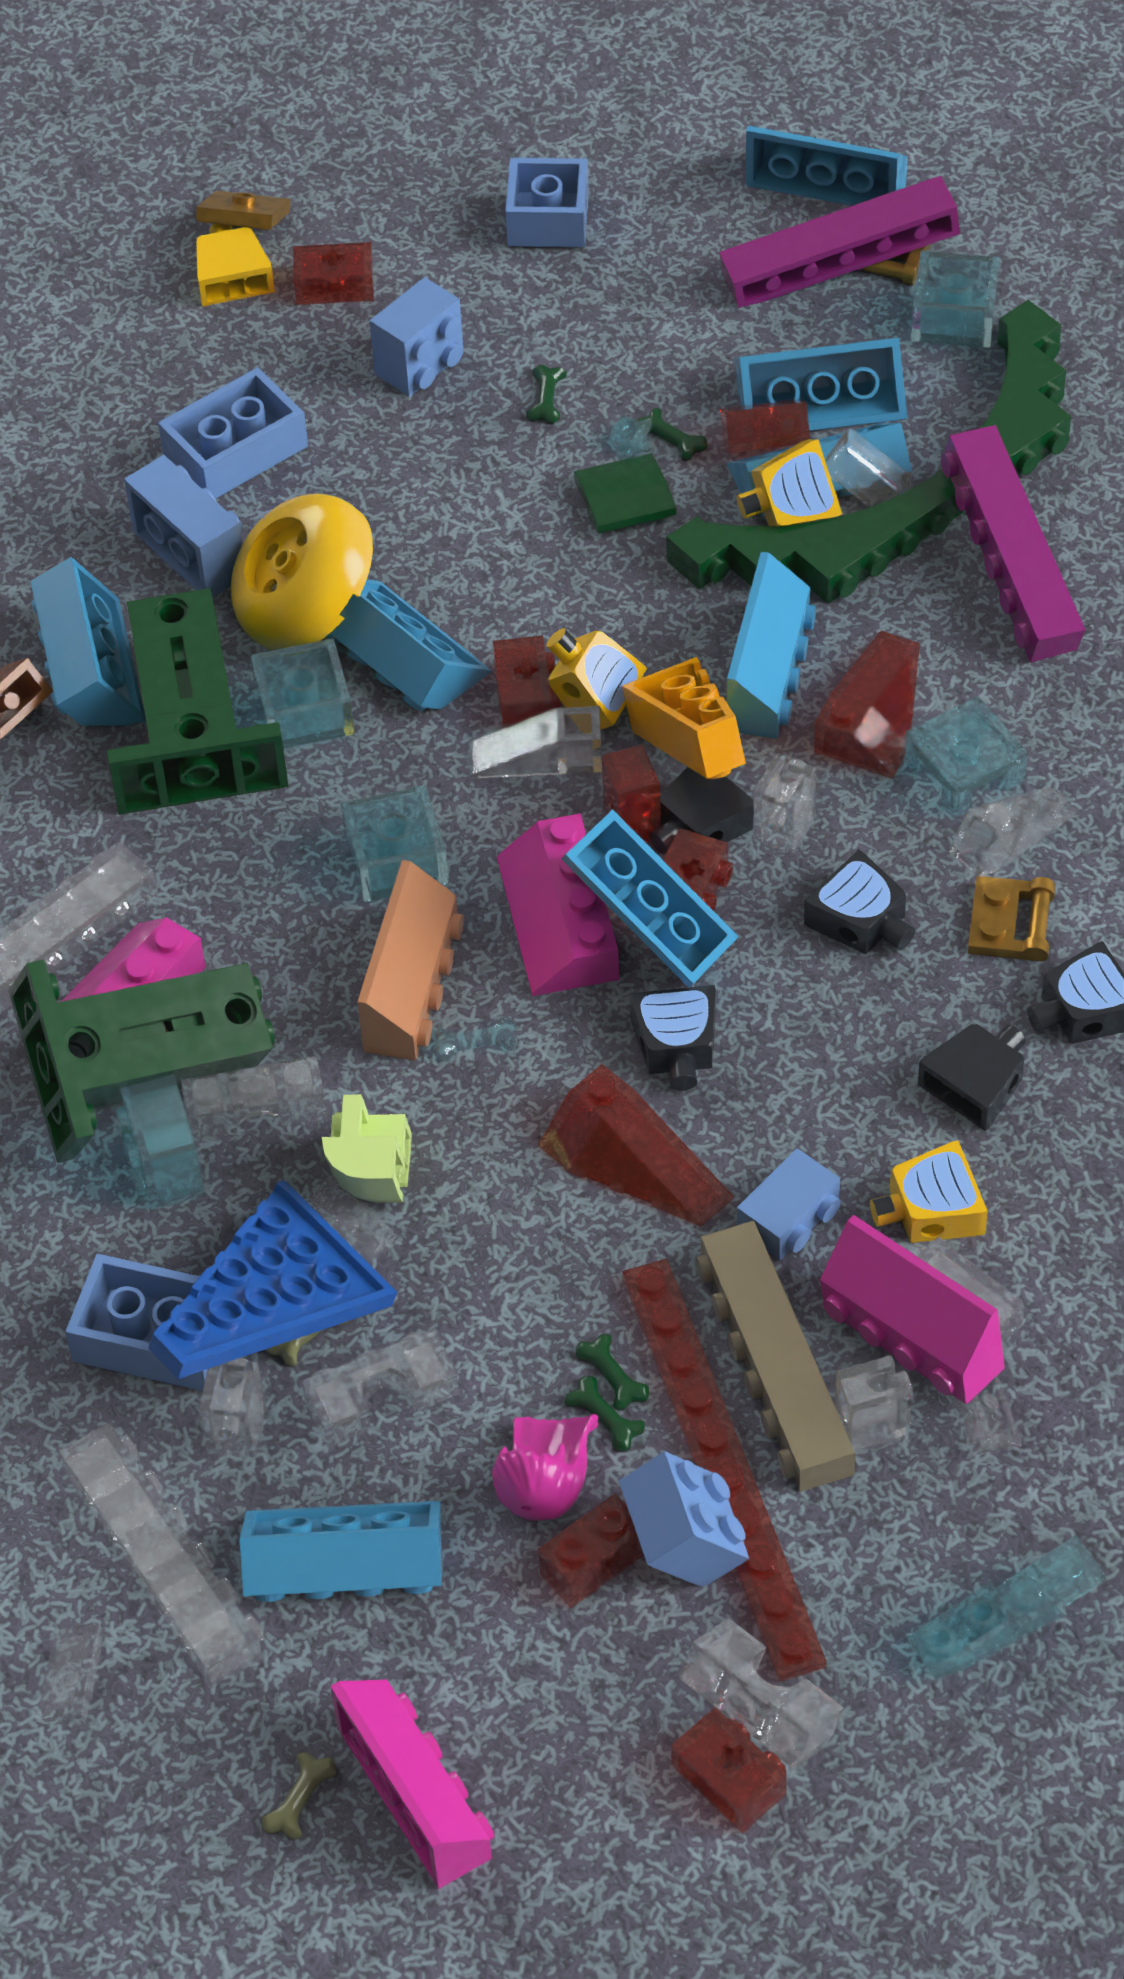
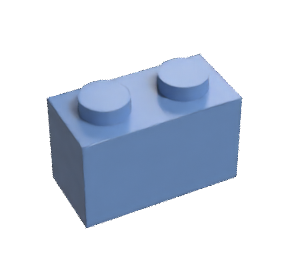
(791, 1203)

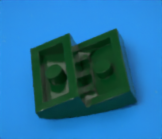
(625, 493)

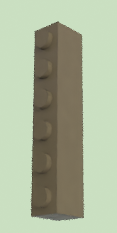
(776, 1356)

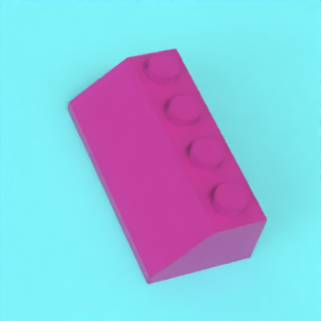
(555, 915)
(145, 955)
(912, 1311)
(411, 1778)

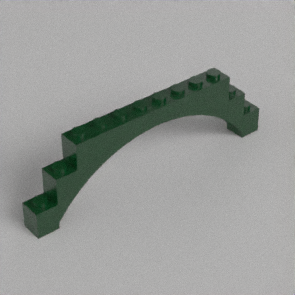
(849, 548)

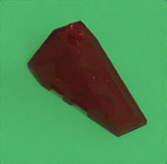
(872, 708)
(621, 1142)

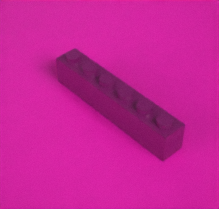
(840, 242)
(1012, 544)

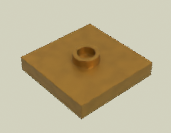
(242, 209)

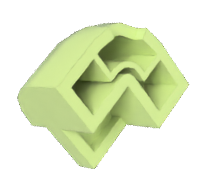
(369, 1152)

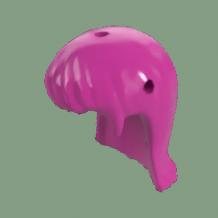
(544, 1467)

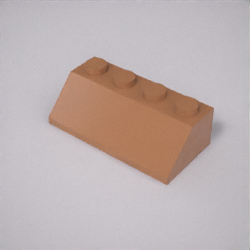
(408, 965)

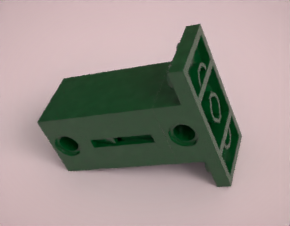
(189, 715)
(132, 1035)

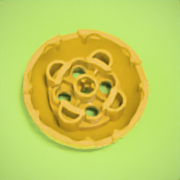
(300, 570)

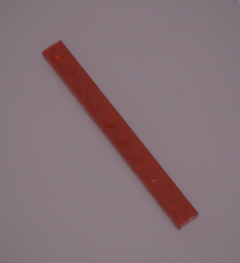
(715, 1447)

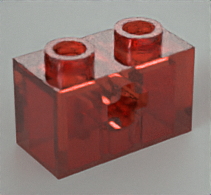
(333, 273)
(764, 425)
(523, 679)
(632, 789)
(700, 863)
(590, 1551)
(737, 1794)

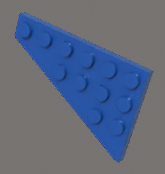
(270, 1286)

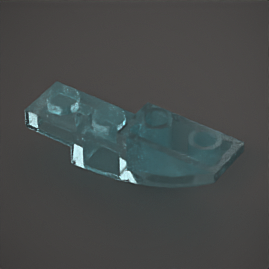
(1005, 1614)

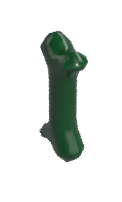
(547, 380)
(686, 443)
(625, 1388)
(621, 1429)

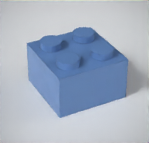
(547, 202)
(417, 337)
(684, 1519)

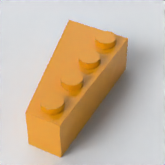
(686, 718)

